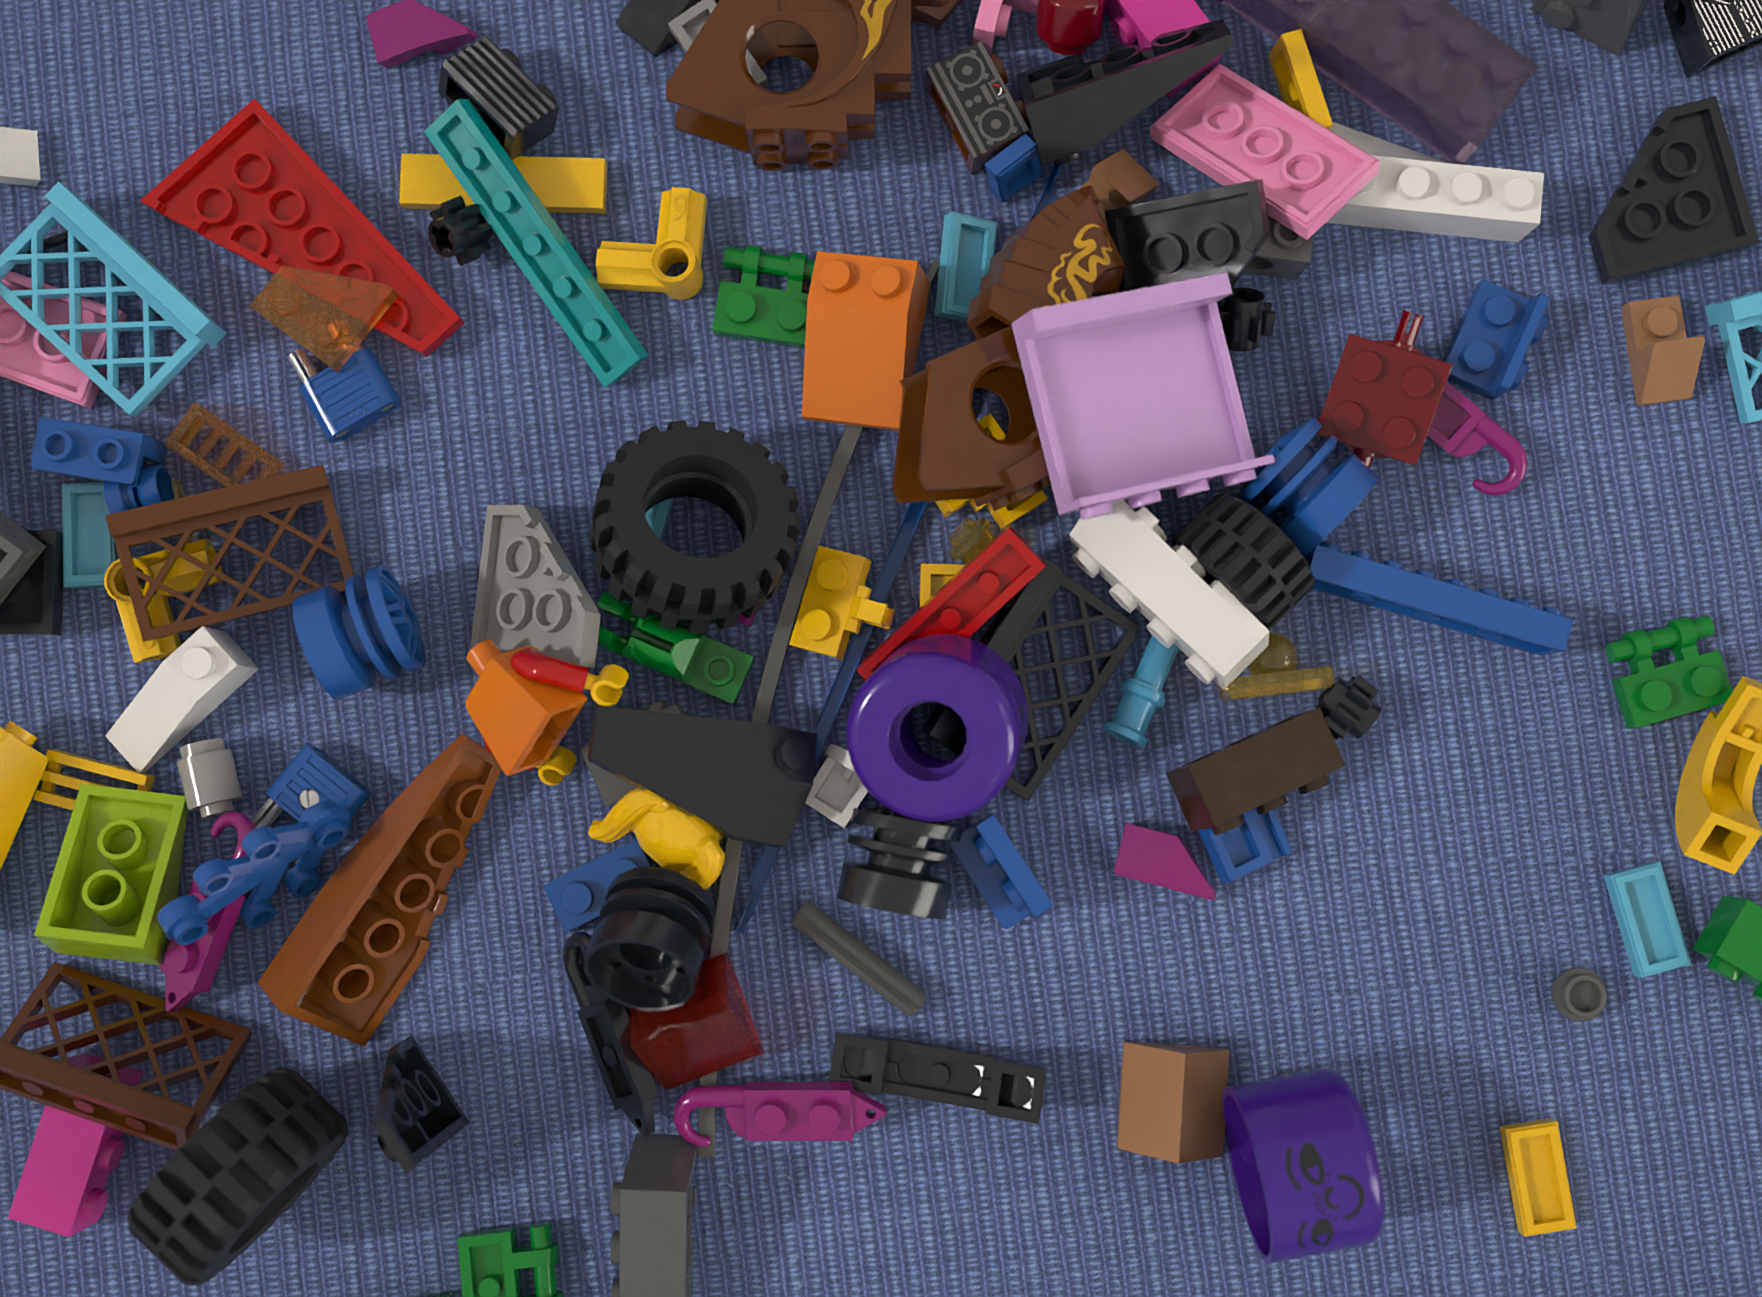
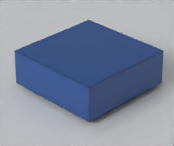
(1013, 168)

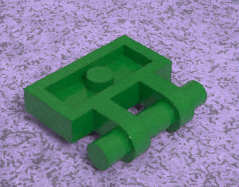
(763, 312)
(1672, 688)
(492, 1262)

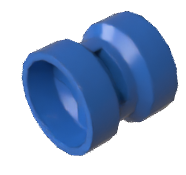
(152, 488)

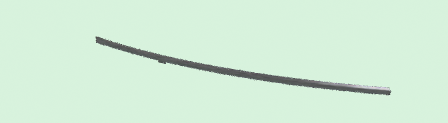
(765, 700)

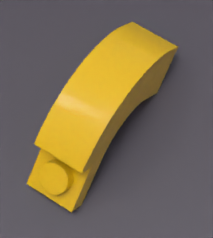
(1718, 781)

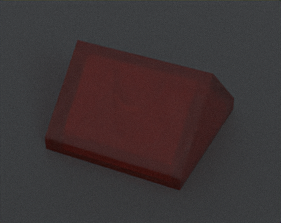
(700, 1035)

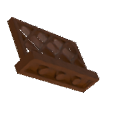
(215, 509)
(106, 1099)

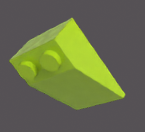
(115, 875)

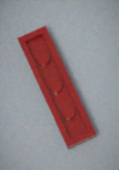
(967, 597)

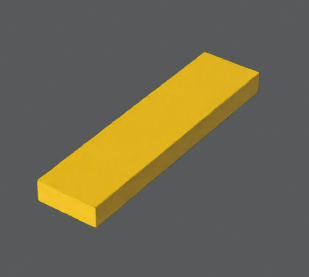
(558, 182)

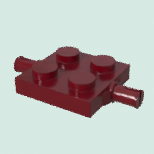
(1384, 395)

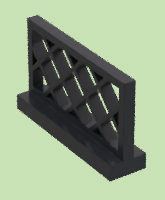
(1005, 637)

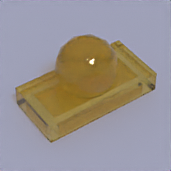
(1275, 674)

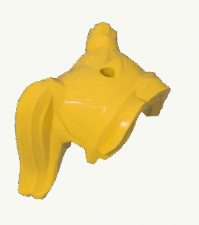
(665, 834)

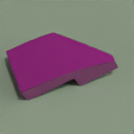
(411, 29)
(1161, 861)

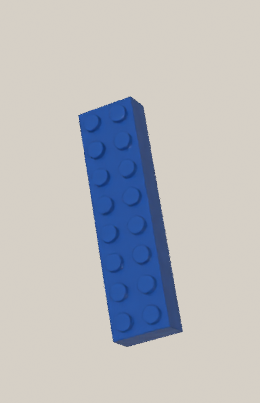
(1438, 602)

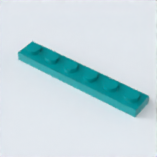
(535, 242)

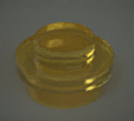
(970, 539)

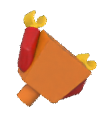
(529, 703)

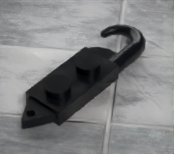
(609, 1036)

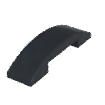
(939, 1075)

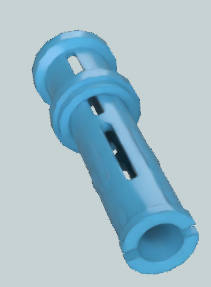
(1142, 695)

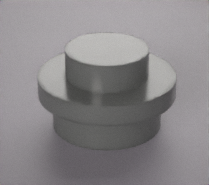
(1579, 994)

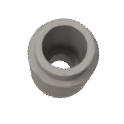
(209, 777)

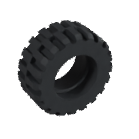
(702, 466)
(237, 1175)

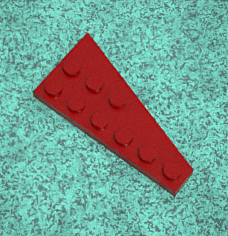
(277, 208)

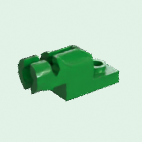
(677, 653)

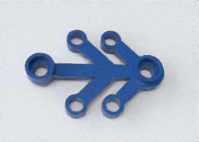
(262, 869)

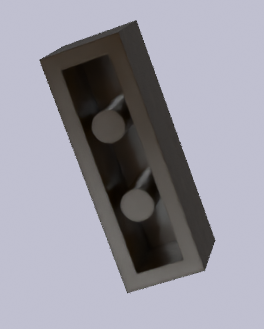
(1256, 772)

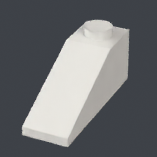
(180, 696)

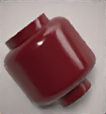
(1069, 24)

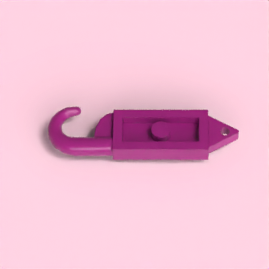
(1465, 429)
(193, 966)
(781, 1111)

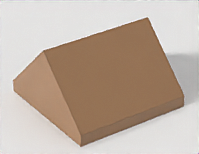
(1172, 1101)

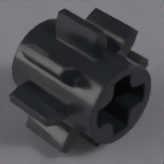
(459, 231)
(1246, 318)
(1349, 706)

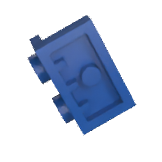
(1494, 339)
(93, 451)
(1000, 872)

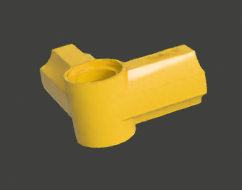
(678, 240)
(182, 578)

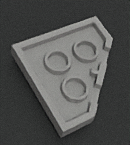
(531, 590)

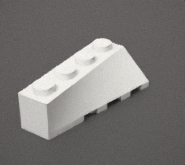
(1441, 197)
(1170, 592)

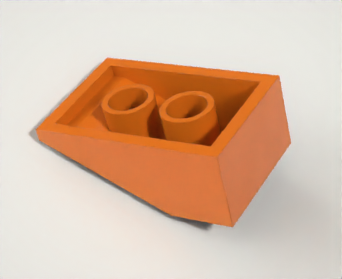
(861, 338)

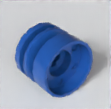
(1308, 486)
(352, 634)

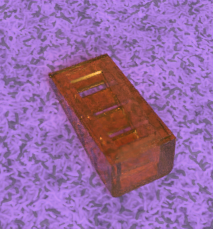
(190, 426)

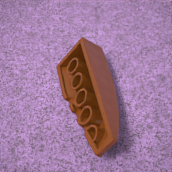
(378, 906)

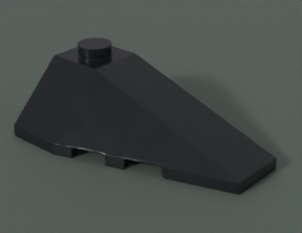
(1082, 103)

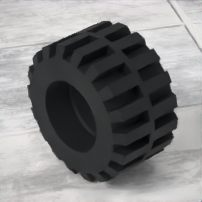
(1248, 557)

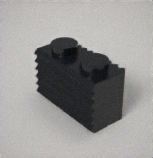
(501, 93)

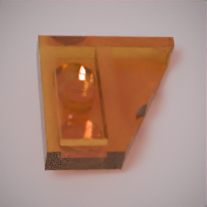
(323, 310)

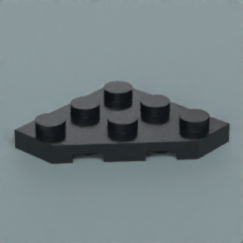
(1675, 199)
(1190, 235)

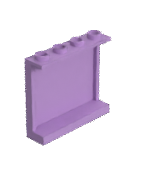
(1136, 396)

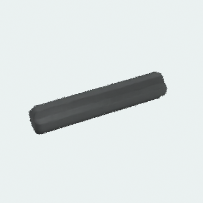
(859, 959)

